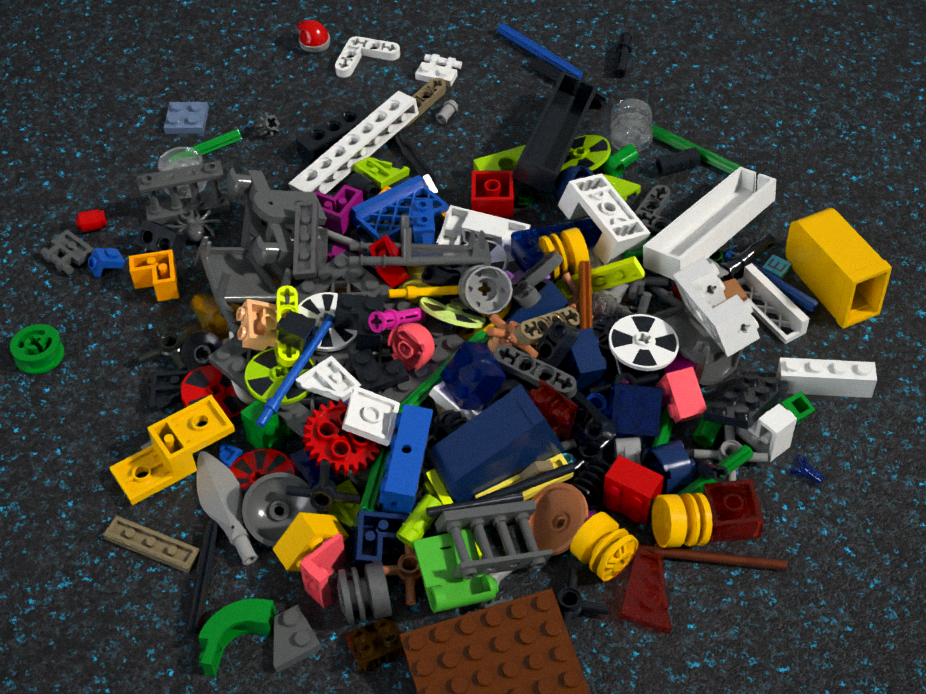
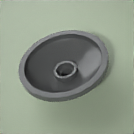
(262, 500)

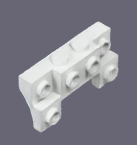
(461, 221)

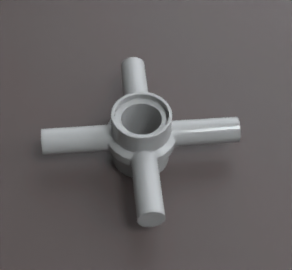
(726, 449)

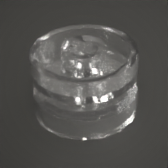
(180, 158)

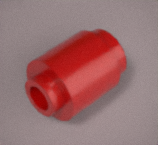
(91, 220)

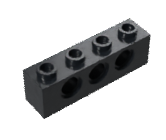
(322, 138)

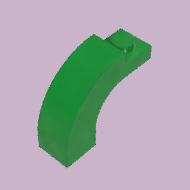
(230, 622)

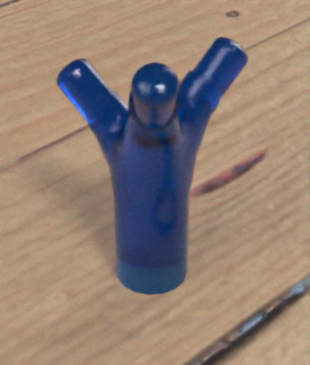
(807, 470)

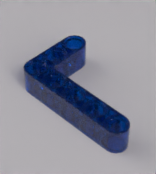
(525, 242)

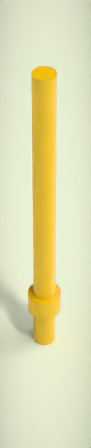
(412, 292)

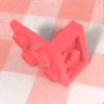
(319, 565)

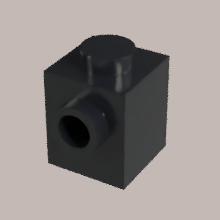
(295, 330)

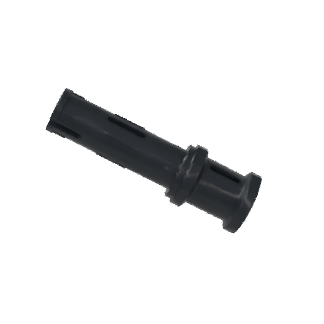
(740, 260)

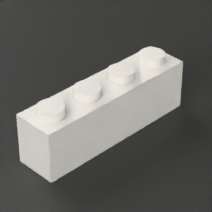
(828, 377)

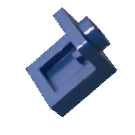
(105, 258)

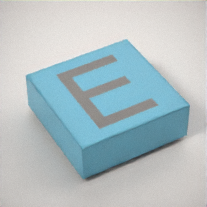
(777, 266)

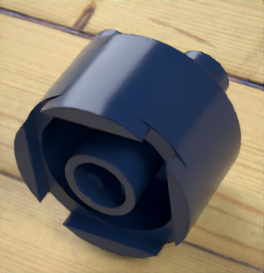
(672, 463)

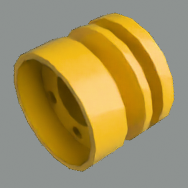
(571, 248)
(681, 520)
(604, 546)

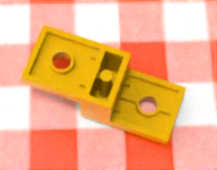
(172, 449)

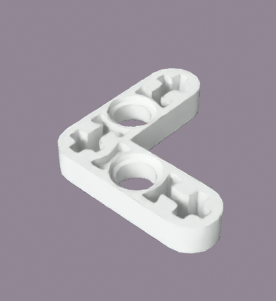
(360, 47)

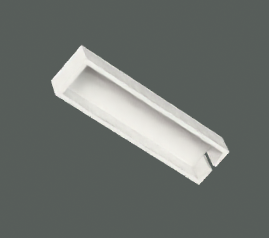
(709, 222)

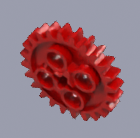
(324, 446)

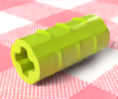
(417, 522)

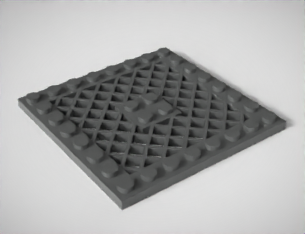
(340, 275)

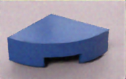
(229, 453)

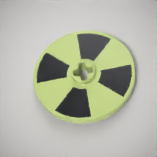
(452, 312)

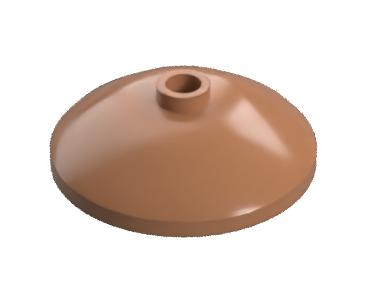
(557, 506)

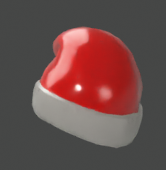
(313, 36)

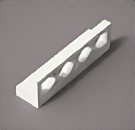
(776, 303)

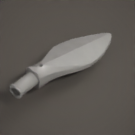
(222, 501)

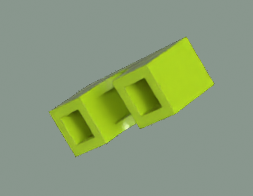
(499, 161)

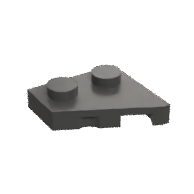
(292, 639)

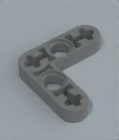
(649, 217)
(524, 288)

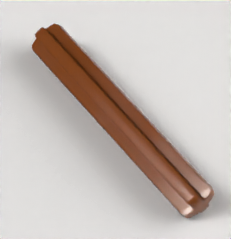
(585, 294)

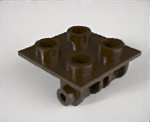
(374, 642)

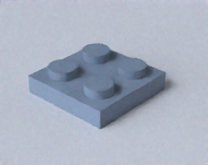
(186, 118)

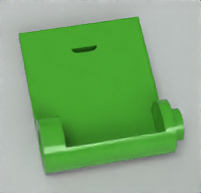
(438, 560)

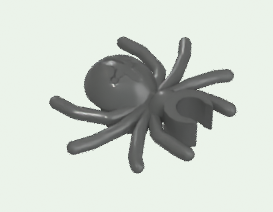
(194, 226)

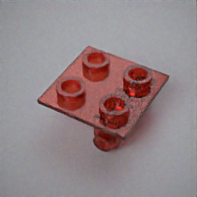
(555, 408)

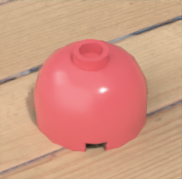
(412, 344)

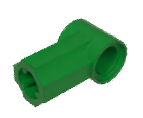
(619, 160)
(707, 432)

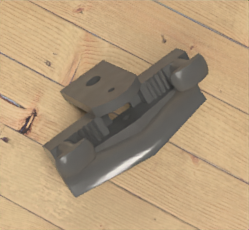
(266, 218)

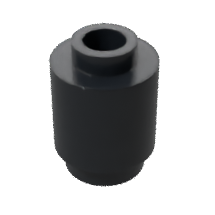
(362, 183)

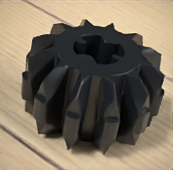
(446, 423)

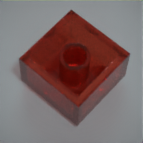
(734, 510)

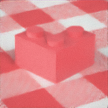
(682, 395)

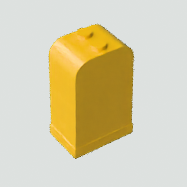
(838, 266)

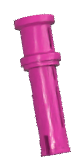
(397, 318)

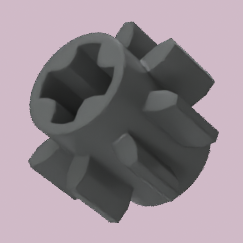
(267, 125)

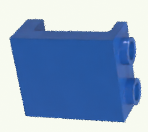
(423, 221)

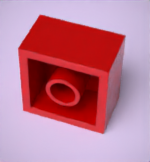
(493, 193)
(631, 489)

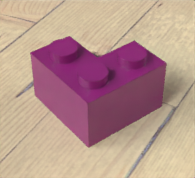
(338, 208)

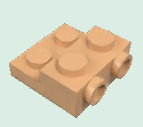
(258, 324)

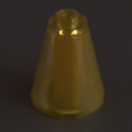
(208, 314)

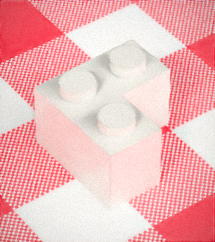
(771, 432)

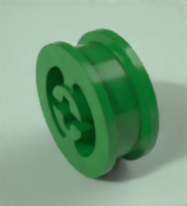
(35, 339)

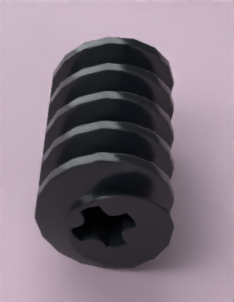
(591, 480)

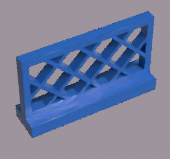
(393, 200)

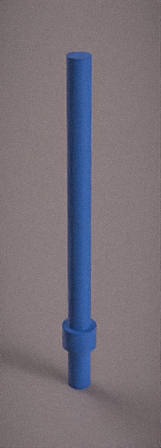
(273, 404)

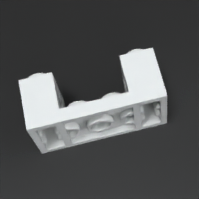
(619, 224)
(729, 322)

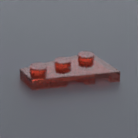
(645, 593)

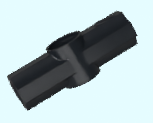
(437, 277)

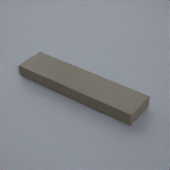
(152, 544)

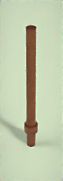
(716, 557)

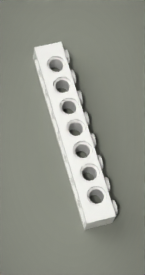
(357, 145)

